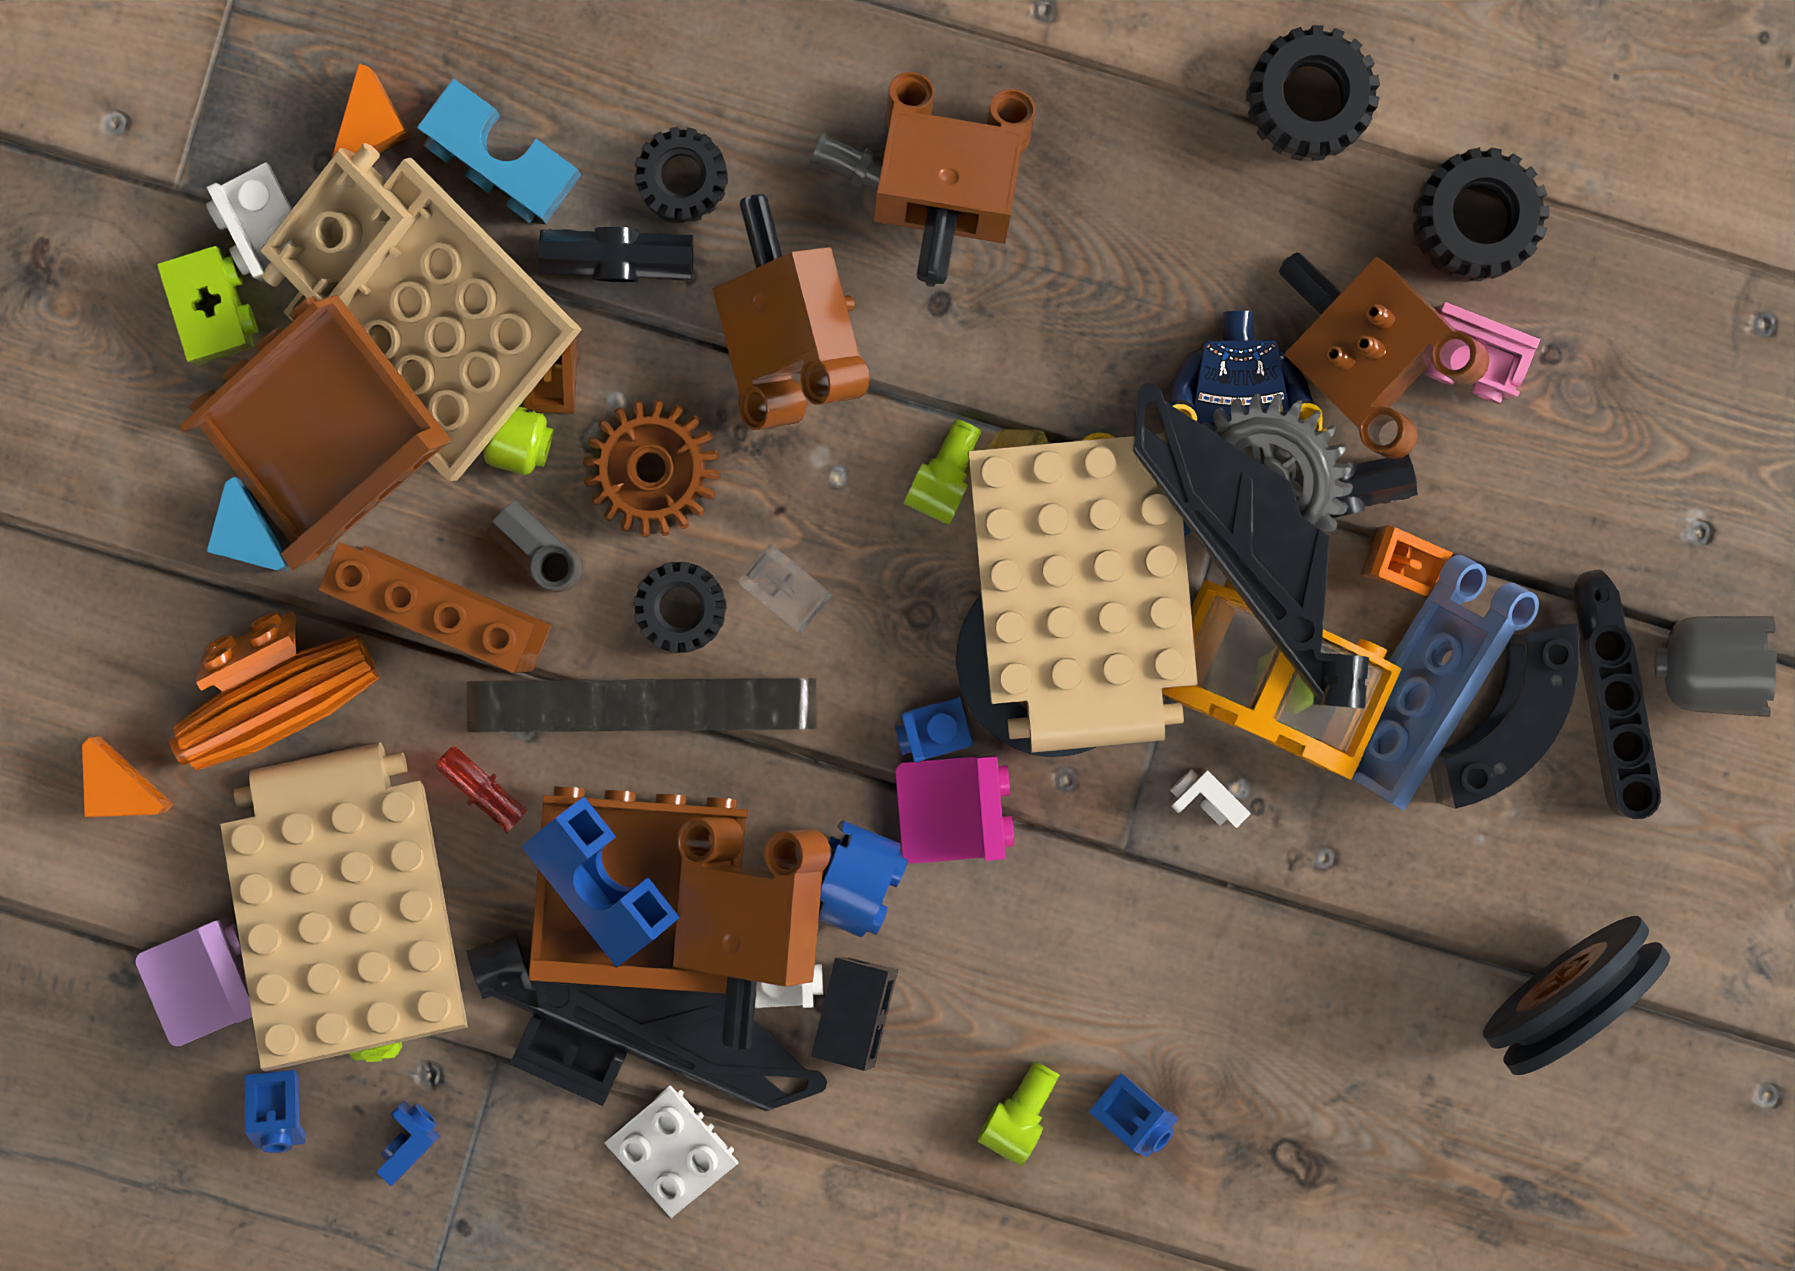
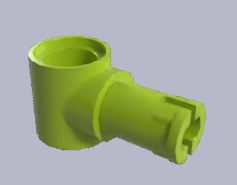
(941, 482)
(1015, 1126)

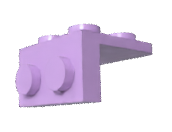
(197, 981)

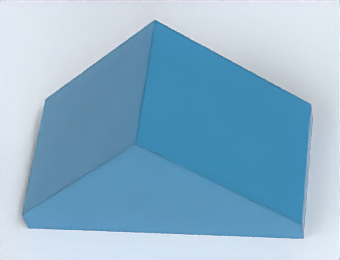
(243, 530)

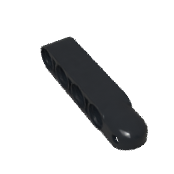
(1593, 619)

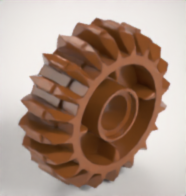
(620, 463)

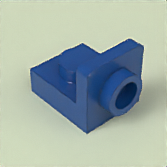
(934, 730)
(273, 1111)
(1134, 1116)
(403, 1151)

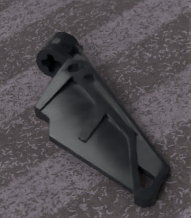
(1257, 540)
(656, 1025)

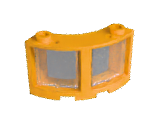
(1246, 665)

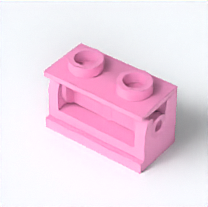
(1507, 348)

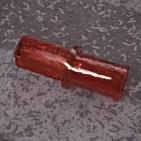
(480, 789)

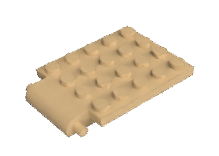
(426, 290)
(1081, 592)
(340, 908)

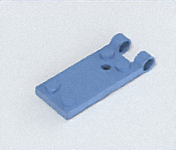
(1434, 696)

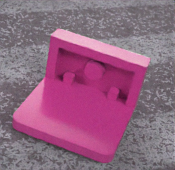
(953, 809)

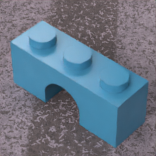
(460, 129)

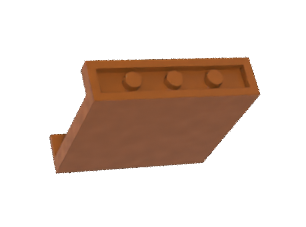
(318, 426)
(435, 607)
(641, 850)

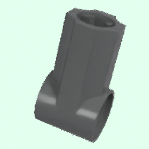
(533, 545)

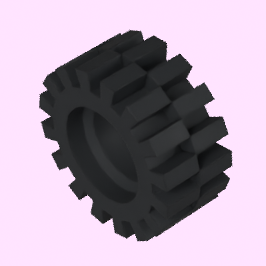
(674, 144)
(649, 599)

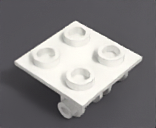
(672, 1151)

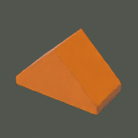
(369, 116)
(1404, 561)
(115, 786)

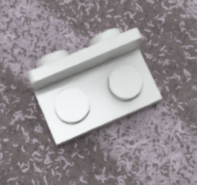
(252, 211)

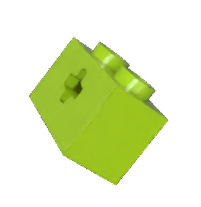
(187, 284)

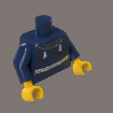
(1238, 369)

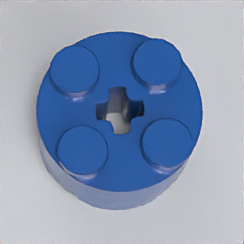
(858, 879)

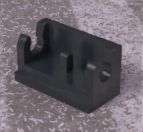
(854, 1013)
(568, 1059)

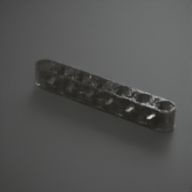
(641, 705)

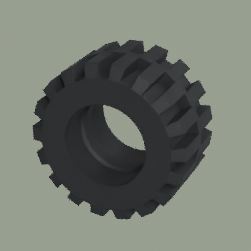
(1338, 58)
(1516, 190)

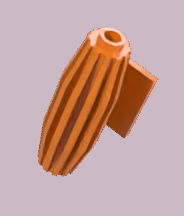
(267, 690)

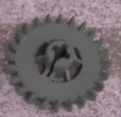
(1307, 445)

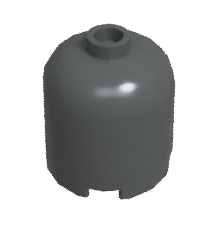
(1720, 665)

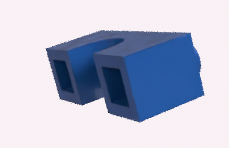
(571, 860)

